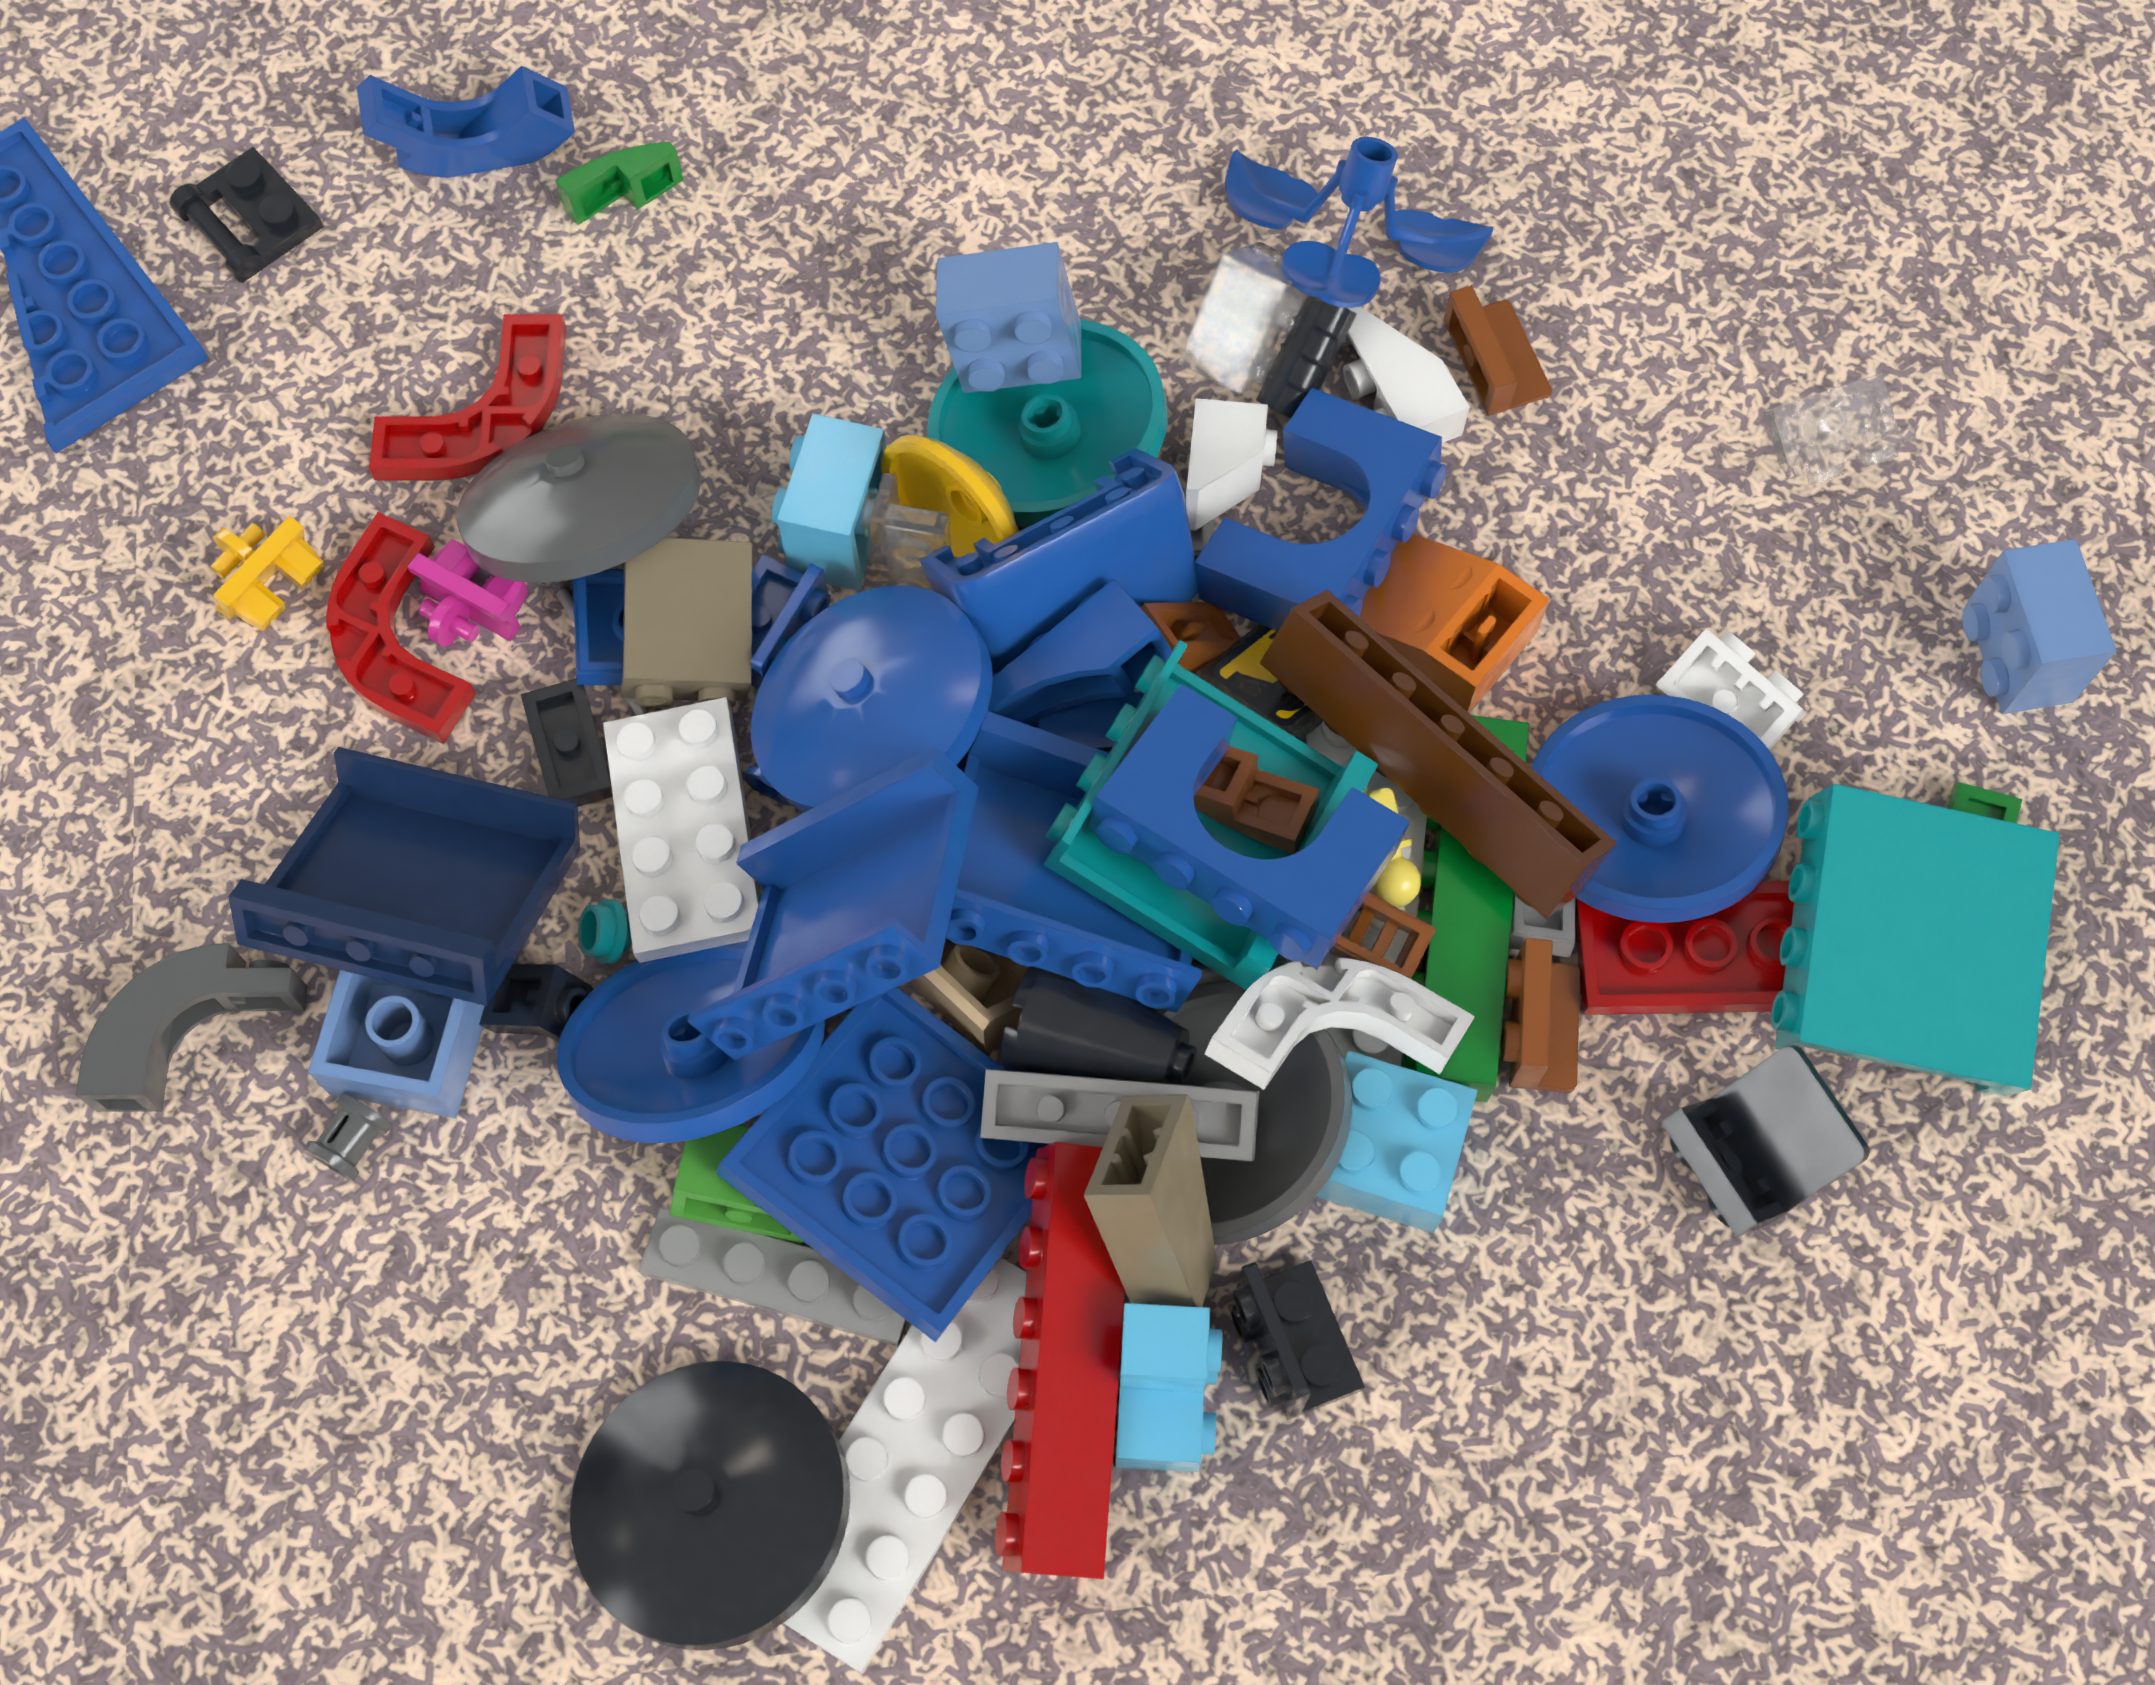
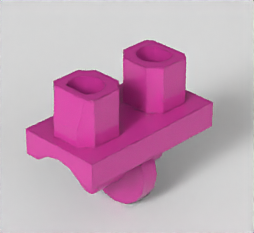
(449, 582)

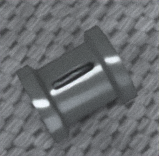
(347, 1136)

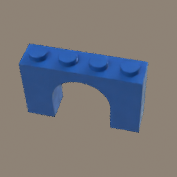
(1356, 450)
(1290, 900)

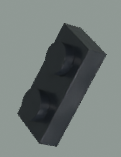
(567, 743)

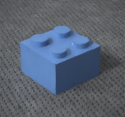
(1009, 317)
(2038, 627)
(396, 1045)

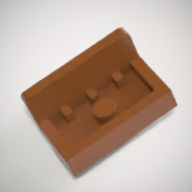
(1544, 1020)

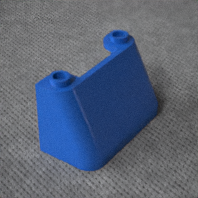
(1036, 578)

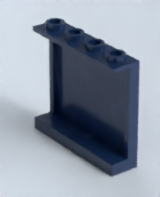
(413, 878)

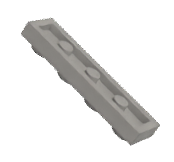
(1084, 1108)
(766, 1276)

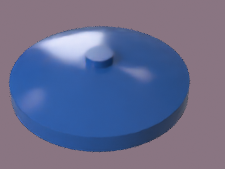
(869, 691)
(1683, 797)
(654, 1077)

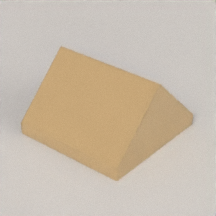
(974, 992)

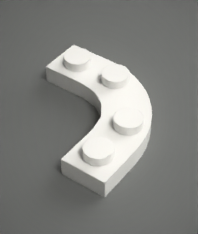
(1349, 995)

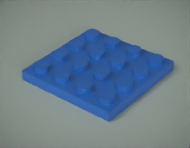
(887, 1161)

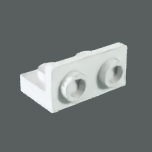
(1721, 677)

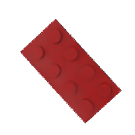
(1688, 965)

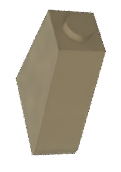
(1154, 1202)

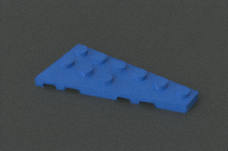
(80, 299)

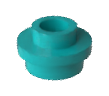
(604, 931)

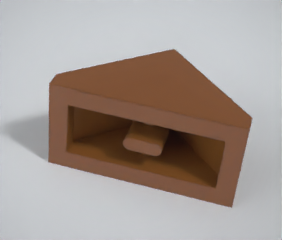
(1196, 624)

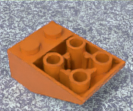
(1453, 616)

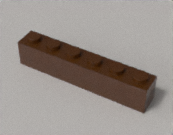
(1437, 753)

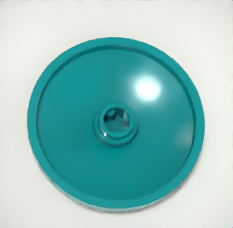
(1058, 436)

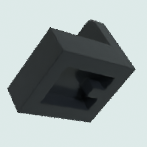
(534, 1001)

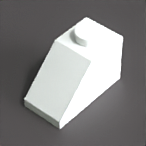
(1226, 457)

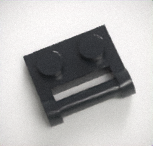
(260, 201)

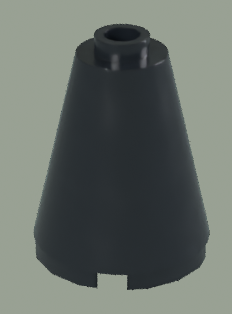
(1093, 1034)

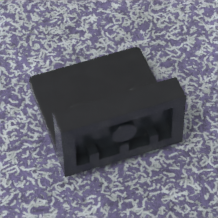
(1297, 1337)

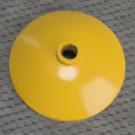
(952, 483)

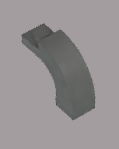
(149, 1017)

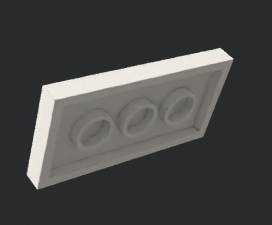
(681, 829)

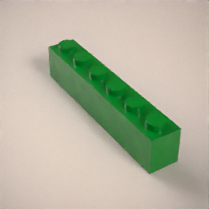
(1470, 941)

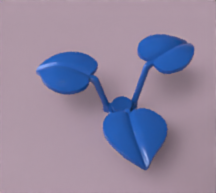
(1364, 179)

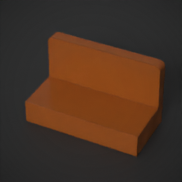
(1495, 352)

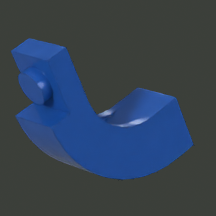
(452, 139)

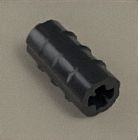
(1305, 354)

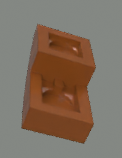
(1257, 802)

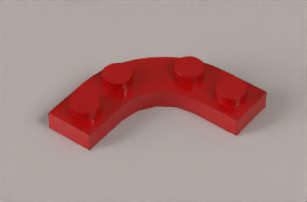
(507, 413)
(364, 634)

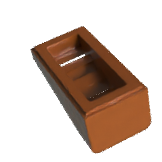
(1394, 919)

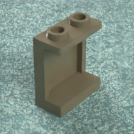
(688, 622)

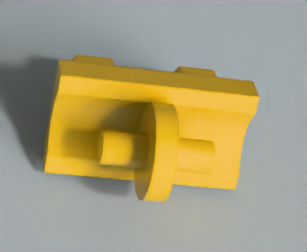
(245, 589)

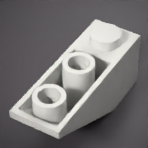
(1407, 378)

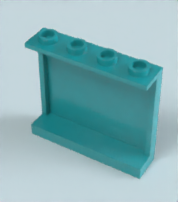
(1134, 886)
(1917, 938)

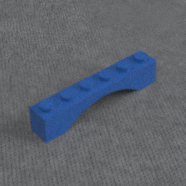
(1082, 659)

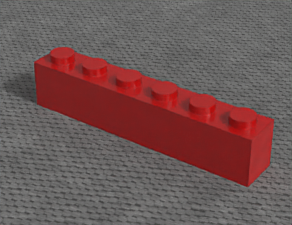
(1064, 1378)

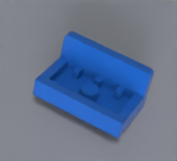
(780, 606)

